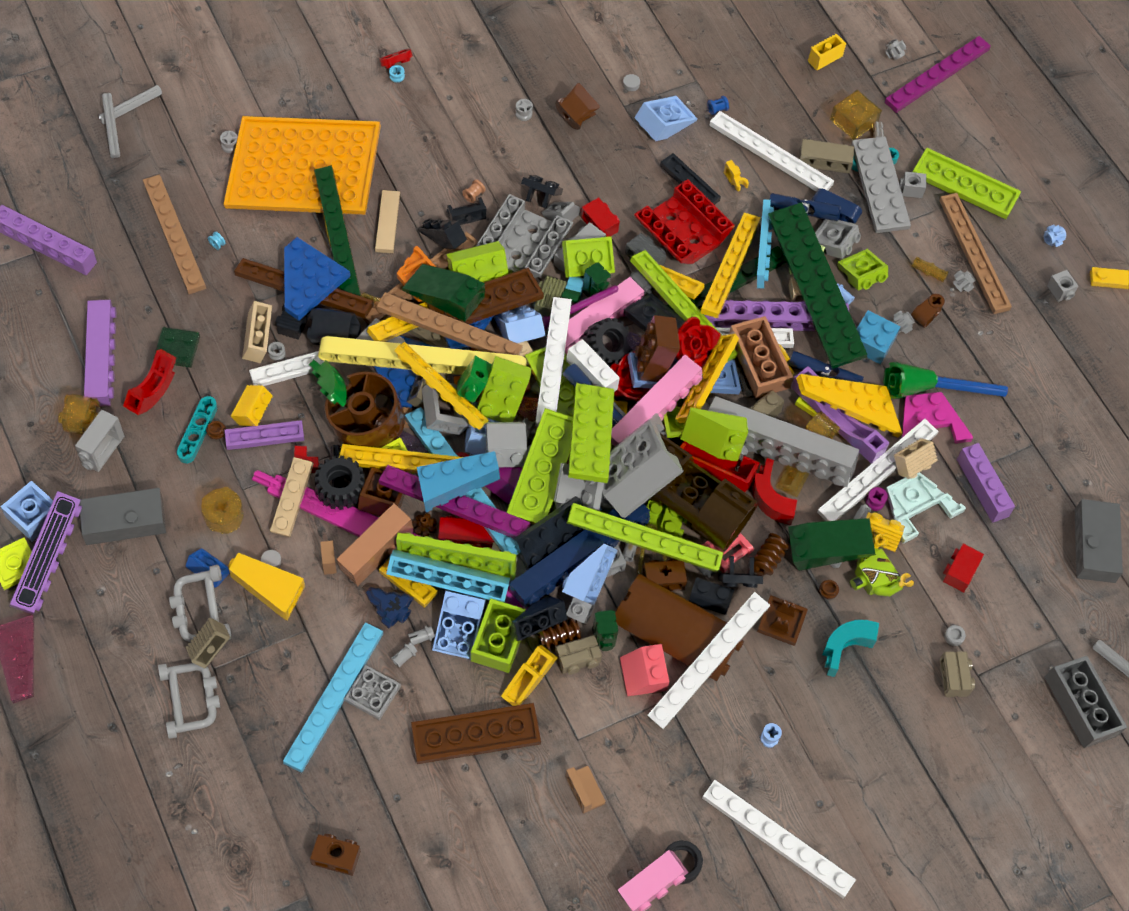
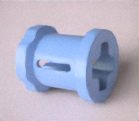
(765, 737)

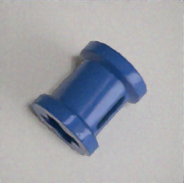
(718, 105)

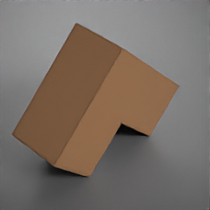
(328, 557)

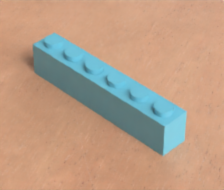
(447, 576)

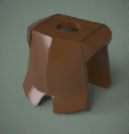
(577, 106)

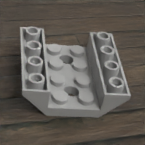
(511, 230)
(639, 472)

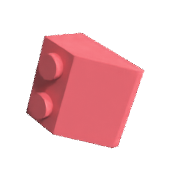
(645, 671)

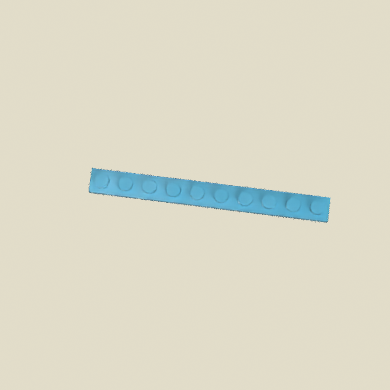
(436, 444)

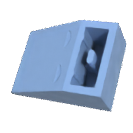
(520, 324)
(459, 623)

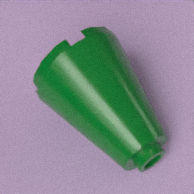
(908, 380)

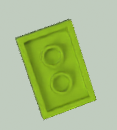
(585, 252)

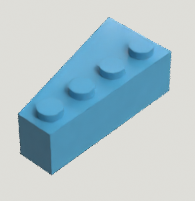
(456, 477)

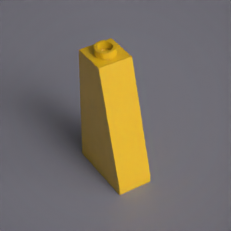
(267, 583)

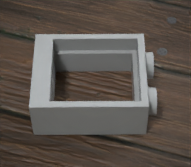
(440, 422)
(99, 441)

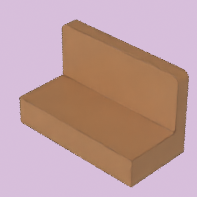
(585, 788)

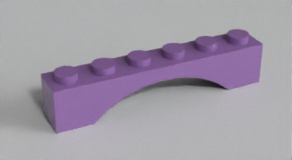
(866, 439)

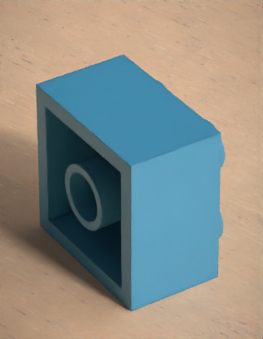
(877, 335)

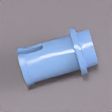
(848, 298)

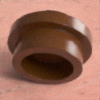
(216, 430)
(829, 589)

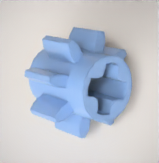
(1055, 235)

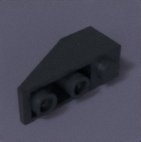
(443, 232)
(539, 617)

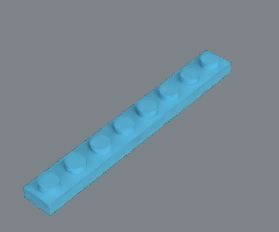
(333, 698)

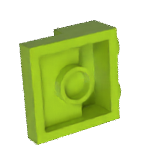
(864, 269)
(666, 519)

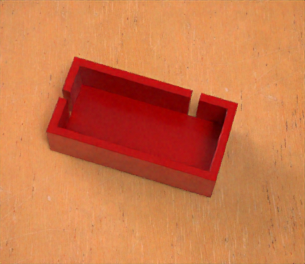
(724, 468)

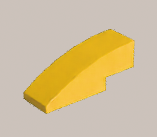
(529, 676)

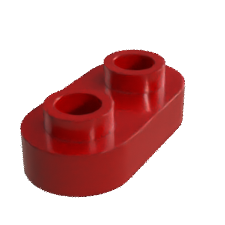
(390, 60)

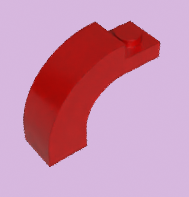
(149, 392)
(769, 501)

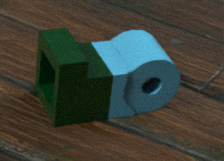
(573, 289)

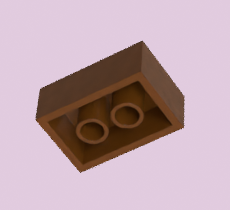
(657, 348)

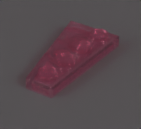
(18, 657)

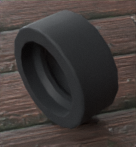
(694, 851)

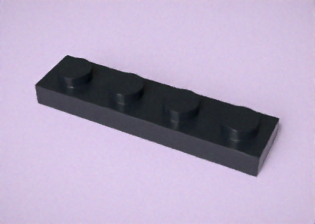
(681, 172)

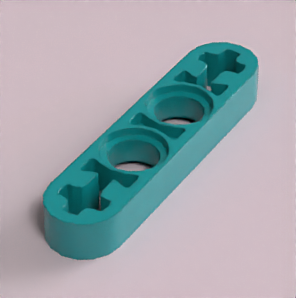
(200, 430)

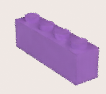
(985, 482)

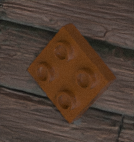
(782, 620)

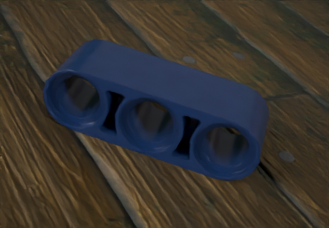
(849, 211)

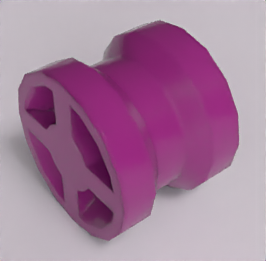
(875, 503)

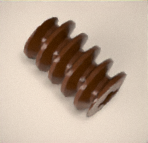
(770, 554)
(559, 633)

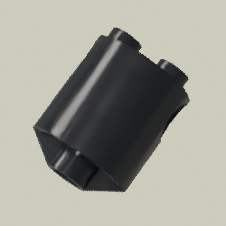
(332, 324)

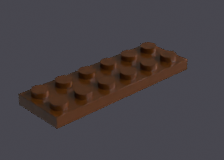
(503, 295)
(475, 733)

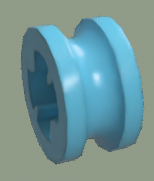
(397, 69)
(216, 240)

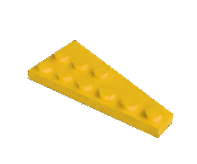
(858, 400)

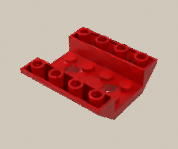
(694, 219)

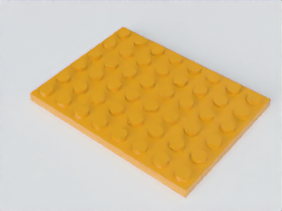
(278, 162)

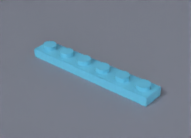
(765, 248)

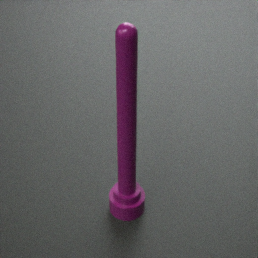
(584, 303)

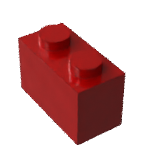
(600, 216)
(963, 567)

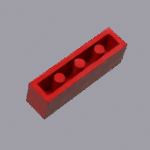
(464, 532)

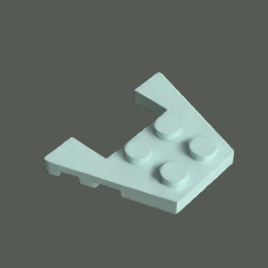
(914, 496)

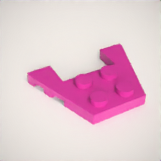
(937, 411)

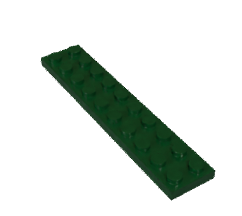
(817, 286)

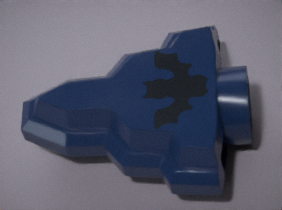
(390, 606)

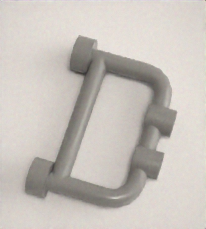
(177, 601)
(212, 701)

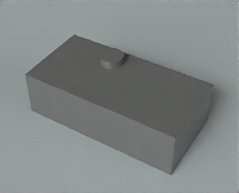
(122, 516)
(1098, 541)
(1085, 702)

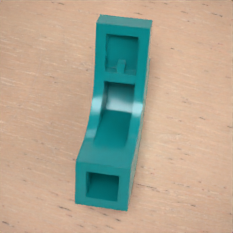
(851, 633)

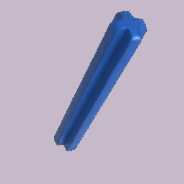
(972, 386)

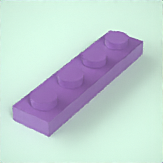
(264, 435)

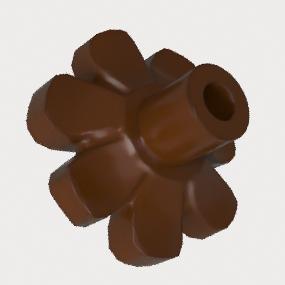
(424, 525)

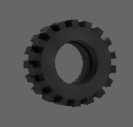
(617, 334)
(339, 496)

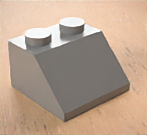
(508, 442)

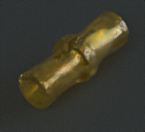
(930, 269)

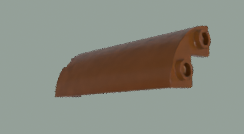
(672, 621)

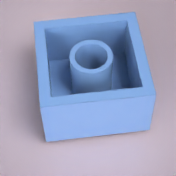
(28, 510)

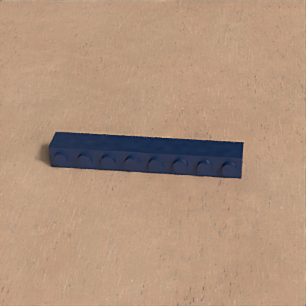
(553, 569)

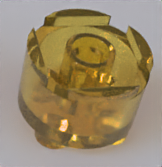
(78, 413)
(823, 425)
(222, 510)

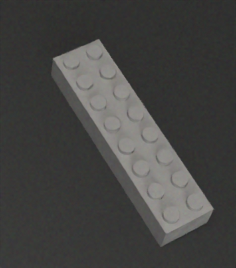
(793, 444)

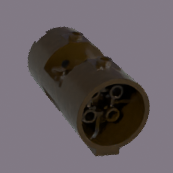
(713, 507)

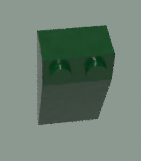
(446, 290)
(830, 542)

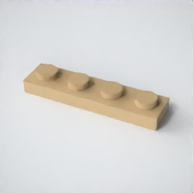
(291, 497)

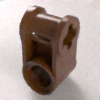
(928, 309)

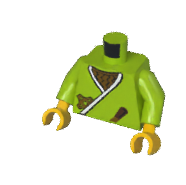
(878, 574)

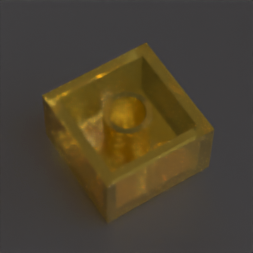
(855, 114)

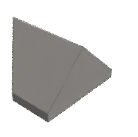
(564, 209)

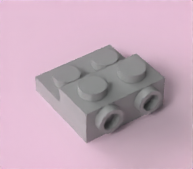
(838, 237)

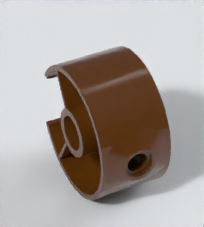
(362, 412)

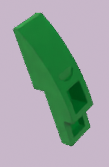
(331, 382)

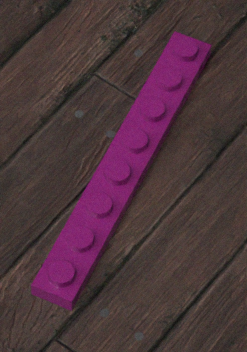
(937, 74)
(460, 506)

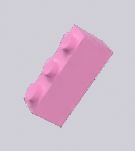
(653, 881)

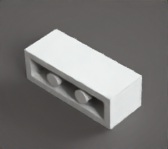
(592, 365)

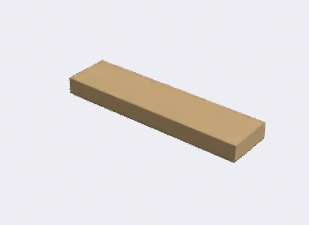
(387, 221)

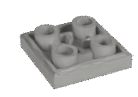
(372, 692)

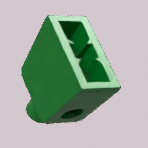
(469, 384)

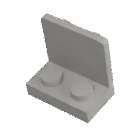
(567, 488)

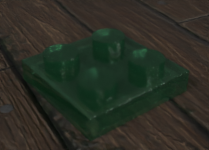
(180, 344)

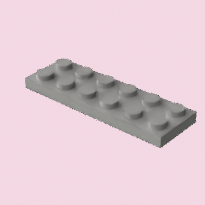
(880, 185)

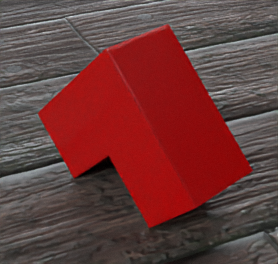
(301, 452)

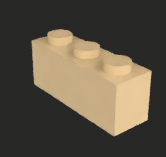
(257, 332)

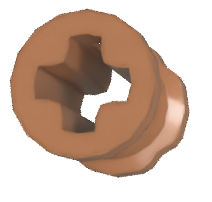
(473, 191)

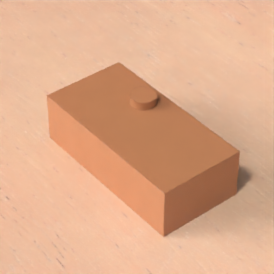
(761, 357)
(374, 545)

